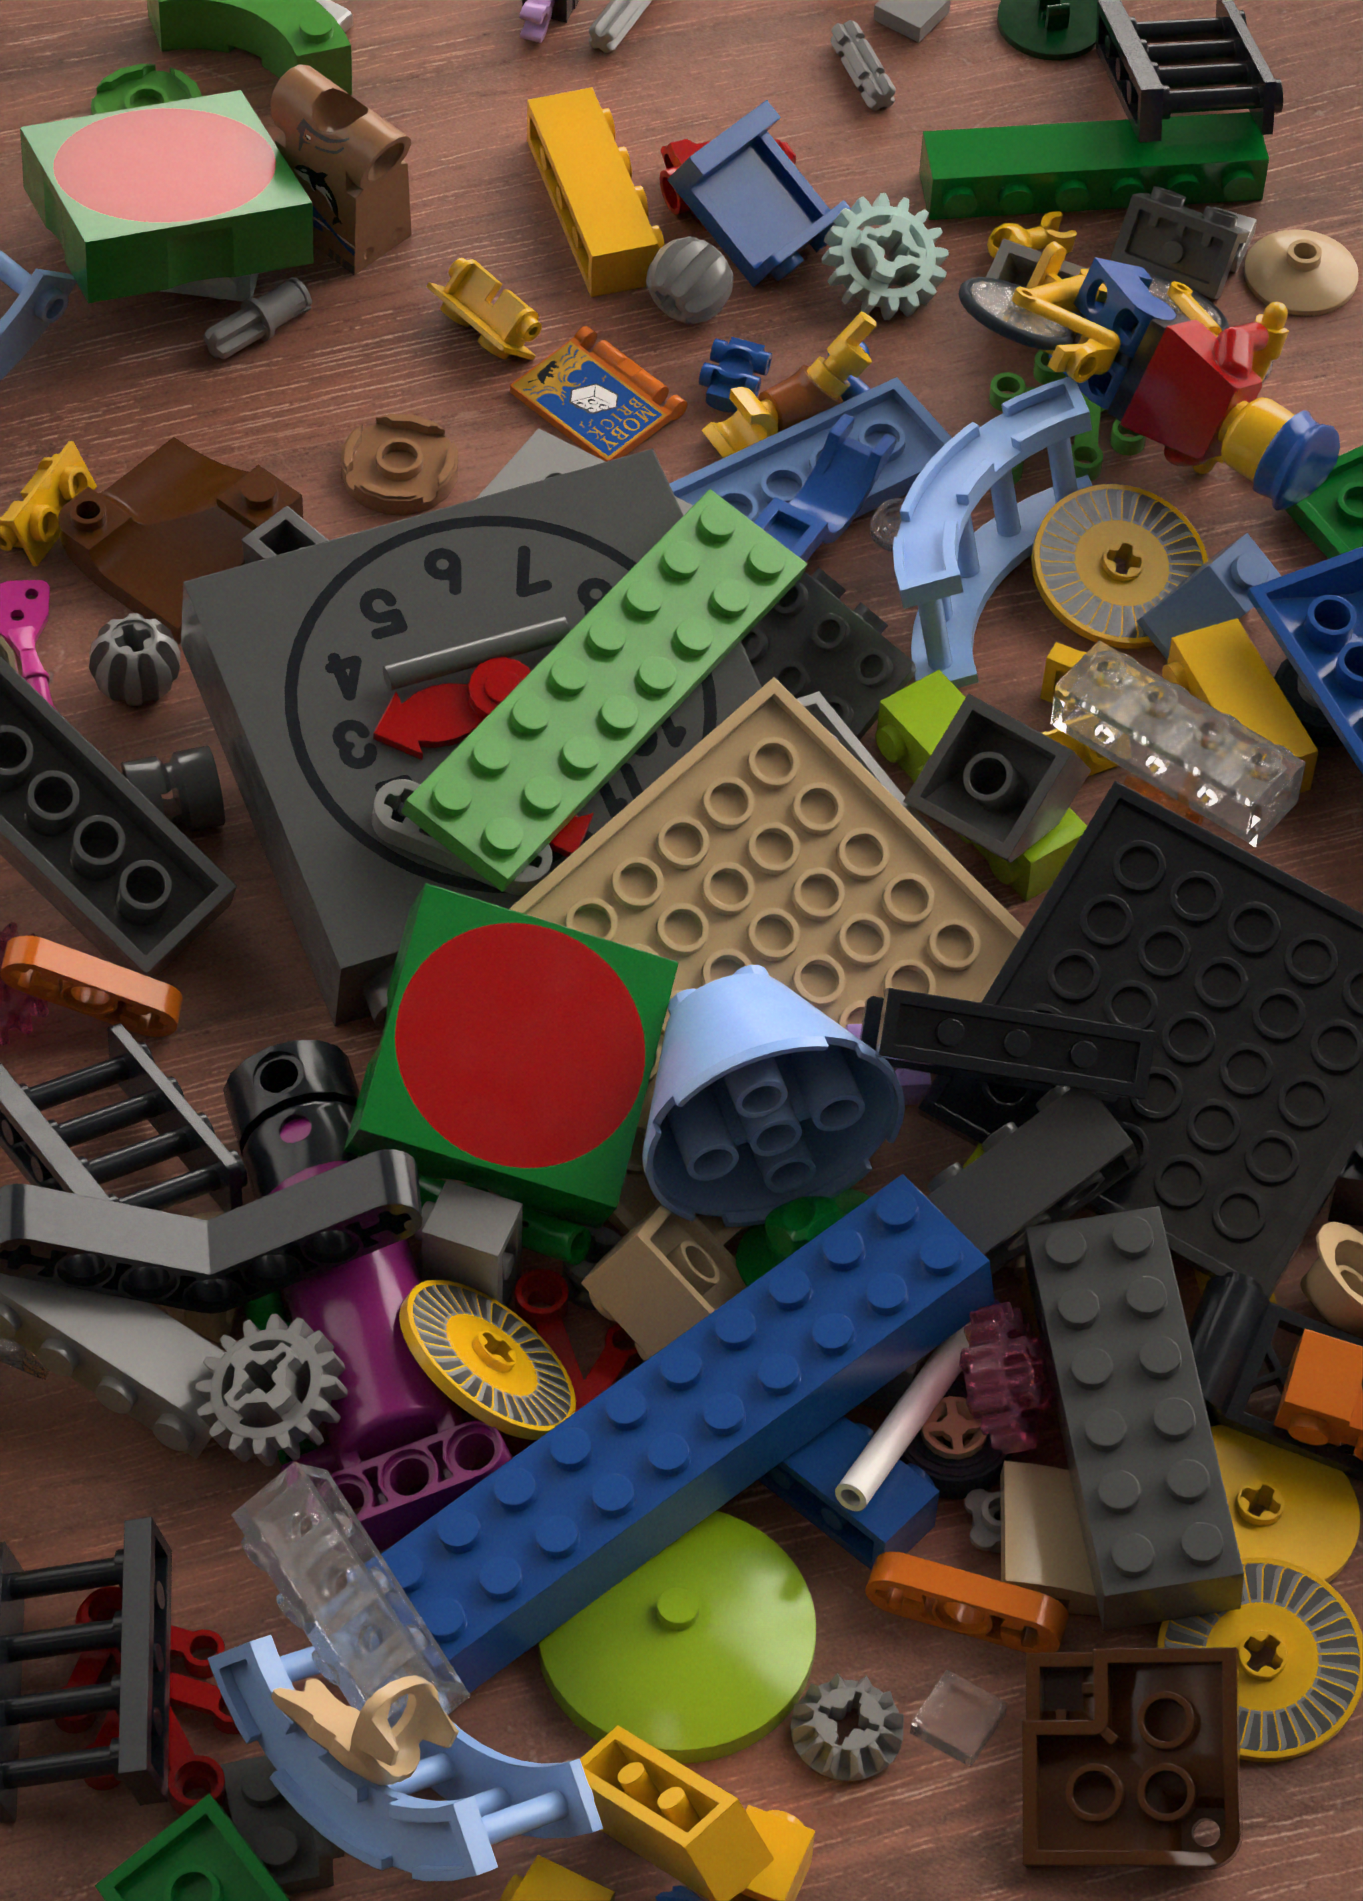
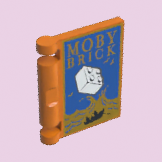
(597, 396)

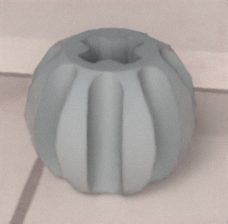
(689, 280)
(134, 659)

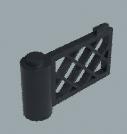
(1229, 1346)

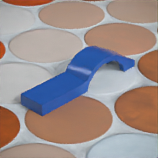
(830, 494)

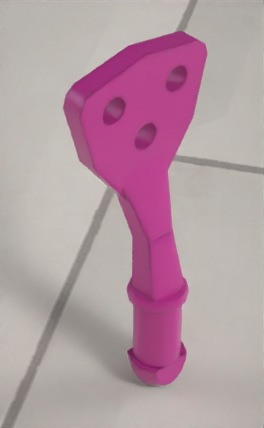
(24, 633)

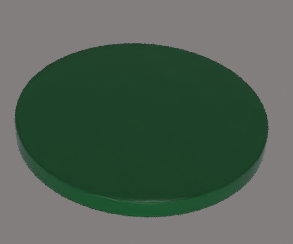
(1049, 27)

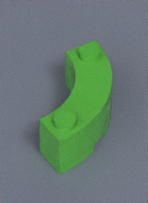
(275, 30)

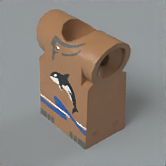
(346, 164)

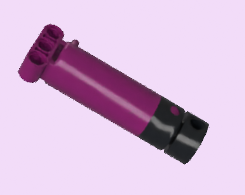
(395, 1418)

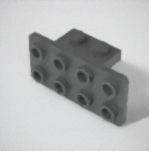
(826, 648)

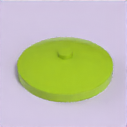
(691, 1646)

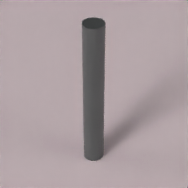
(474, 653)

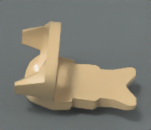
(364, 1737)

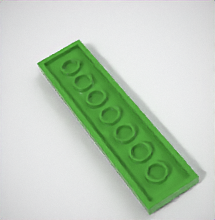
(603, 690)

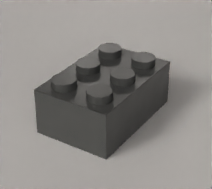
(1035, 1173)

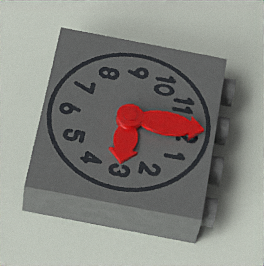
(312, 733)

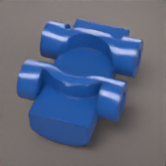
(736, 368)

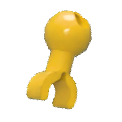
(1034, 238)

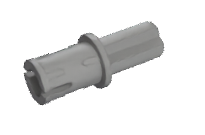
(258, 318)

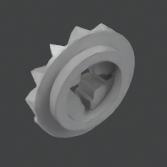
(862, 1752)

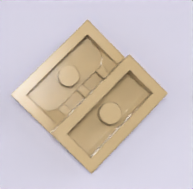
(1044, 1536)

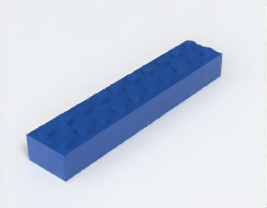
(689, 1429)

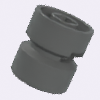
(194, 785)

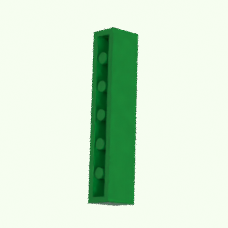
(1089, 165)

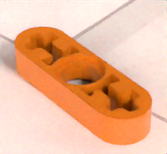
(91, 986)
(966, 1603)

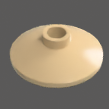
(1301, 271)

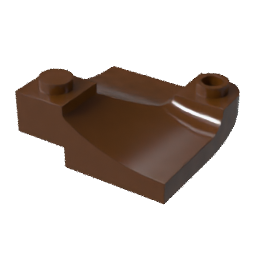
(168, 525)
(1131, 1758)

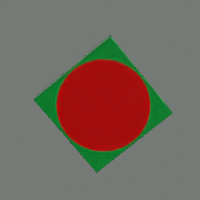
(166, 195)
(514, 1055)

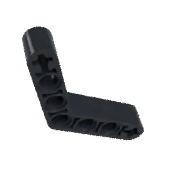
(217, 1260)

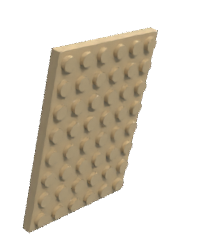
(783, 860)

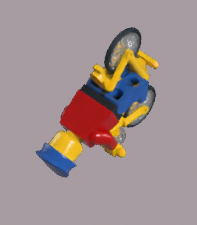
(1166, 367)

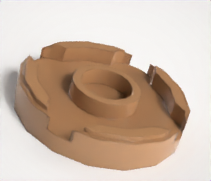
(399, 464)

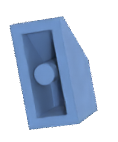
(1210, 593)

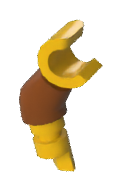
(797, 397)

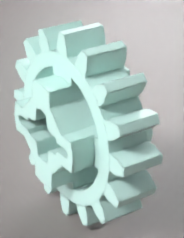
(862, 263)

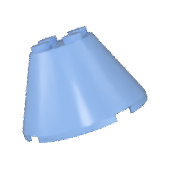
(762, 1102)

